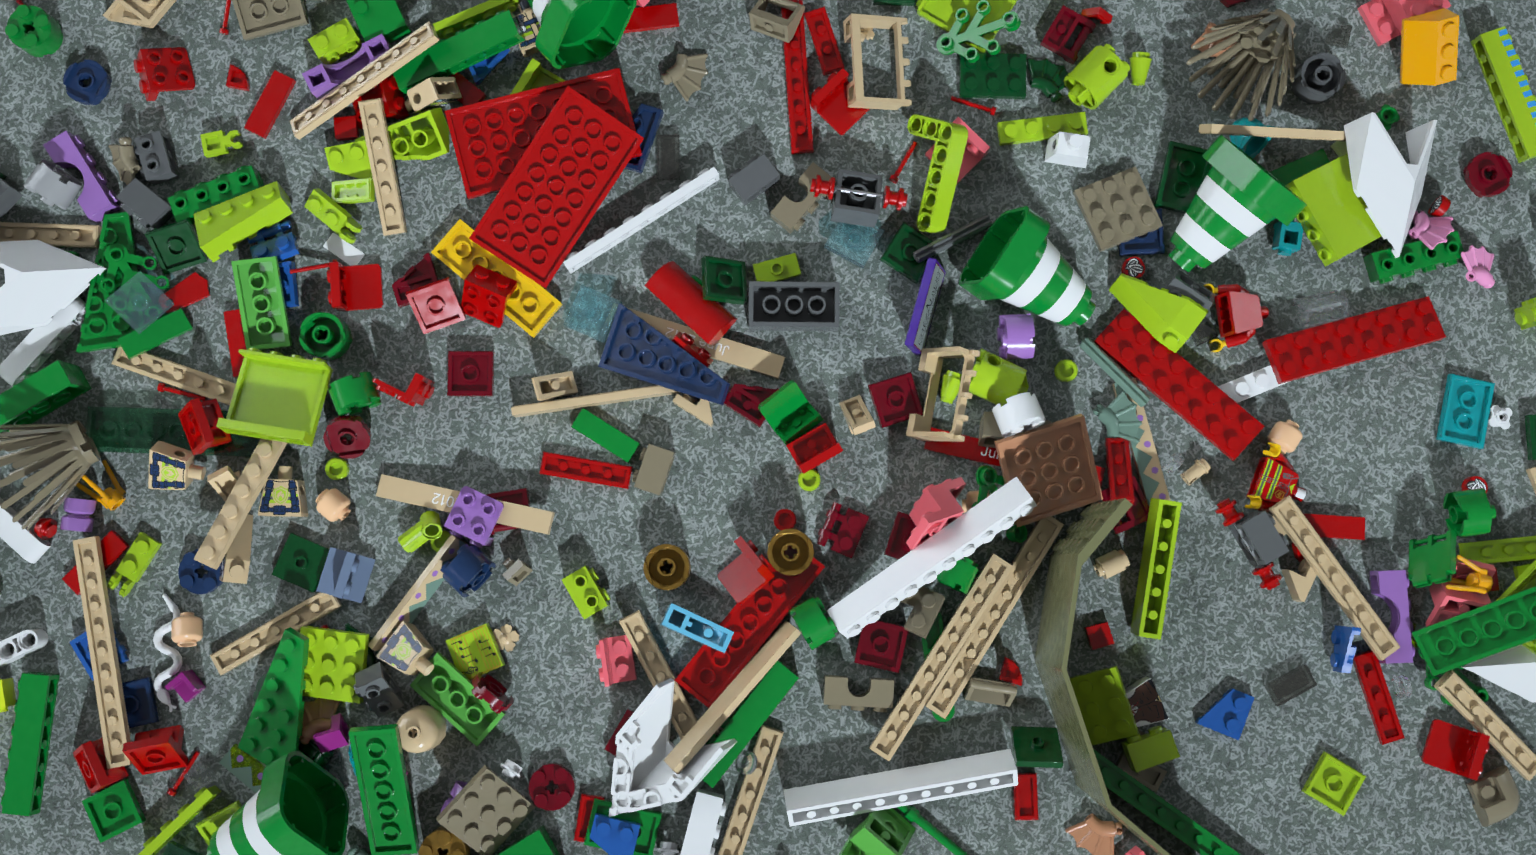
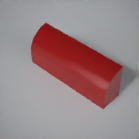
(686, 300)

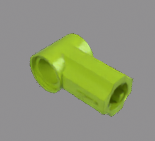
(421, 531)

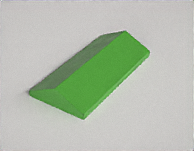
(261, 303)
(452, 697)

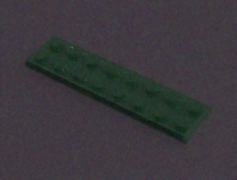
(141, 428)

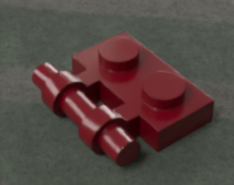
(849, 531)

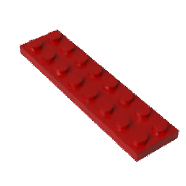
(1353, 340)
(1179, 385)
(752, 624)

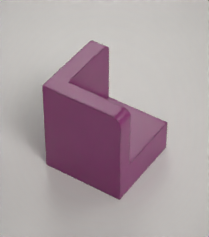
(187, 685)
(335, 737)

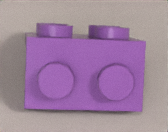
(474, 516)

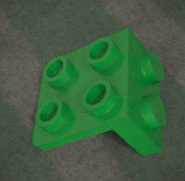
(789, 413)

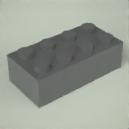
(794, 306)

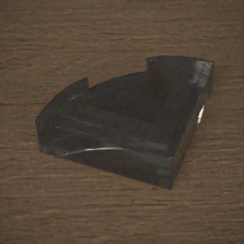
(1339, 37)
(1203, 334)

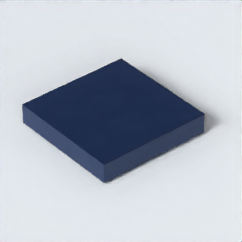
(1146, 244)
(140, 702)

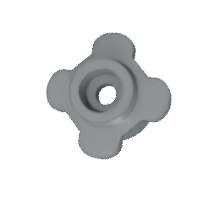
(668, 848)

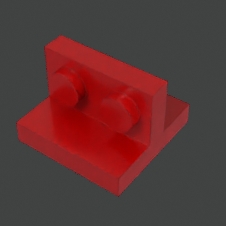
(200, 423)
(814, 448)
(157, 750)
(93, 766)

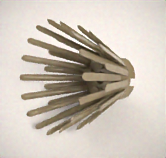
(1262, 41)
(54, 449)

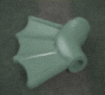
(1120, 418)

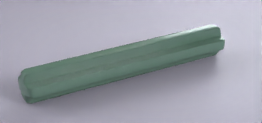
(1114, 371)

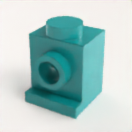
(1292, 233)

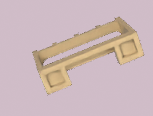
(855, 88)
(931, 363)

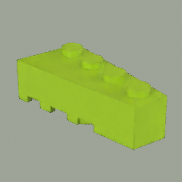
(240, 218)

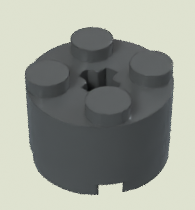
(1318, 78)

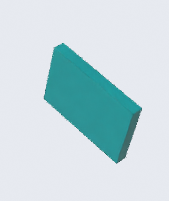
(1465, 411)

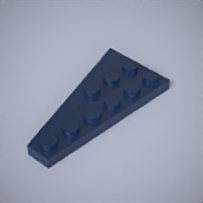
(649, 356)

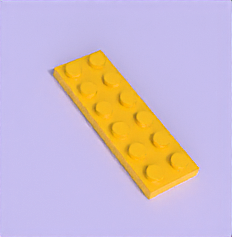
(528, 305)

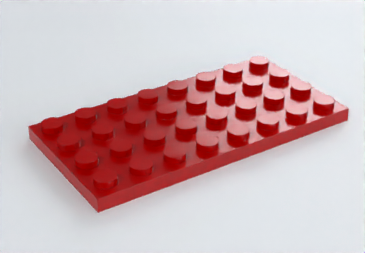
(496, 132)
(556, 187)

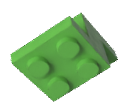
(880, 834)

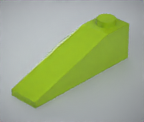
(419, 136)
(1162, 314)

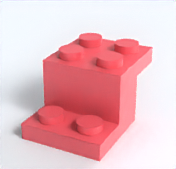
(1386, 16)
(935, 510)
(1451, 602)

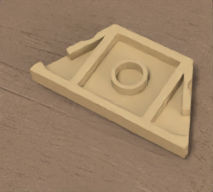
(138, 12)

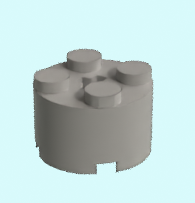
(53, 184)

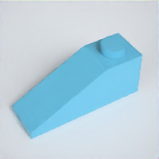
(696, 628)

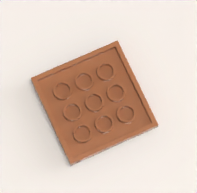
(1053, 466)

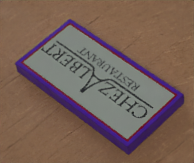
(925, 306)

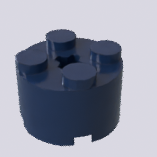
(467, 569)

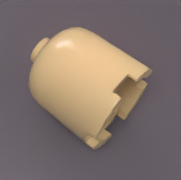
(429, 728)

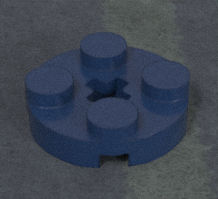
(99, 85)
(191, 579)

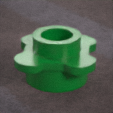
(1391, 113)

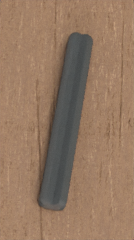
(952, 239)

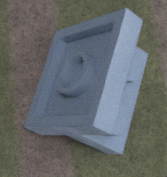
(345, 575)

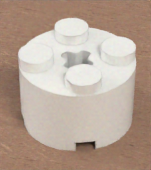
(1019, 414)

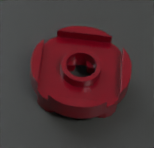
(1479, 183)
(347, 425)
(492, 692)
(542, 778)

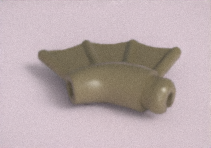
(686, 74)
(125, 159)

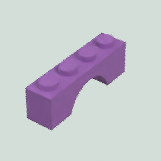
(327, 77)
(95, 198)
(1392, 588)

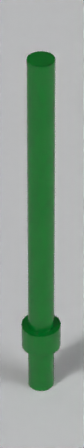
(912, 814)

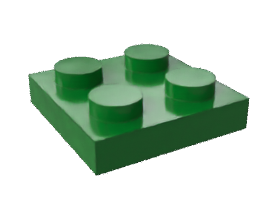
(113, 810)

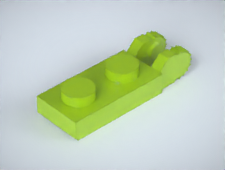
(332, 215)
(134, 563)

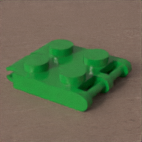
(1432, 561)

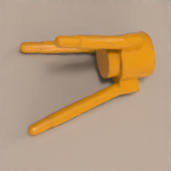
(110, 497)
(1474, 582)

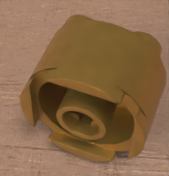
(798, 541)
(655, 561)
(440, 840)

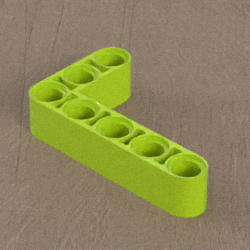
(943, 169)

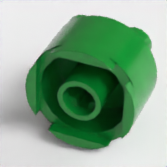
(34, 31)
(313, 331)
(354, 393)
(1469, 512)
(960, 576)
(812, 622)

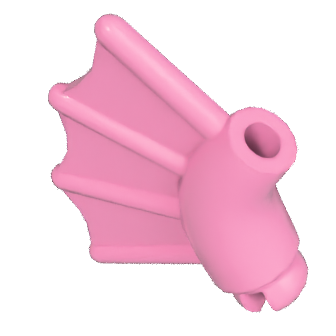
(1430, 229)
(1479, 265)

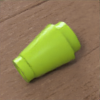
(1139, 67)
(950, 386)

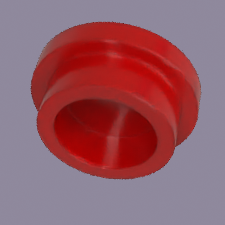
(45, 528)

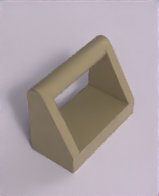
(774, 25)
(990, 691)

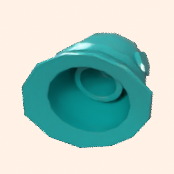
(1250, 144)

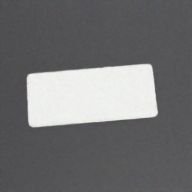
(343, 250)

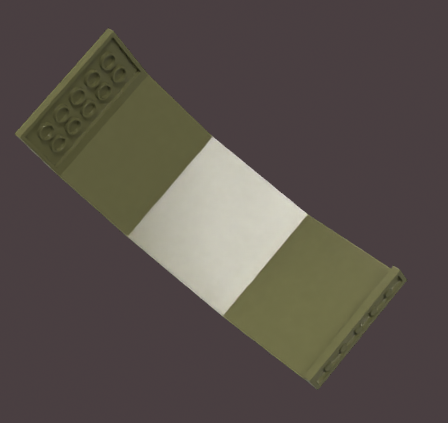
(1054, 648)

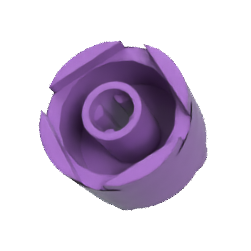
(1016, 336)

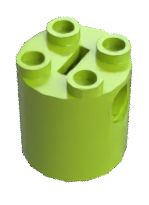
(1096, 77)
(997, 378)

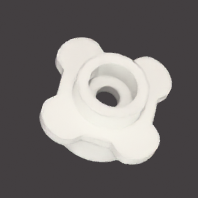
(1494, 419)
(511, 769)

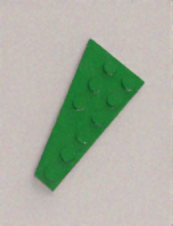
(101, 323)
(279, 709)

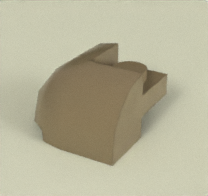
(1494, 796)

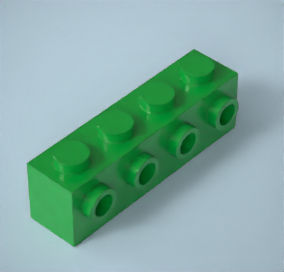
(211, 193)
(1414, 256)

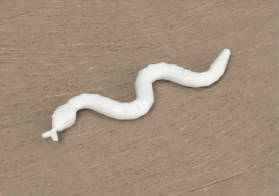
(163, 694)

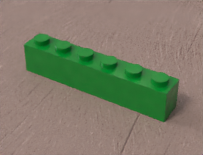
(462, 50)
(751, 715)
(30, 743)

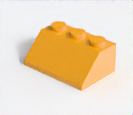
(1429, 48)

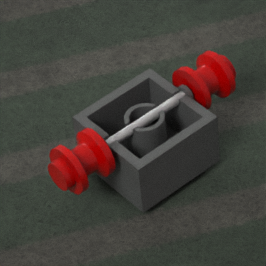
(857, 196)
(1257, 540)

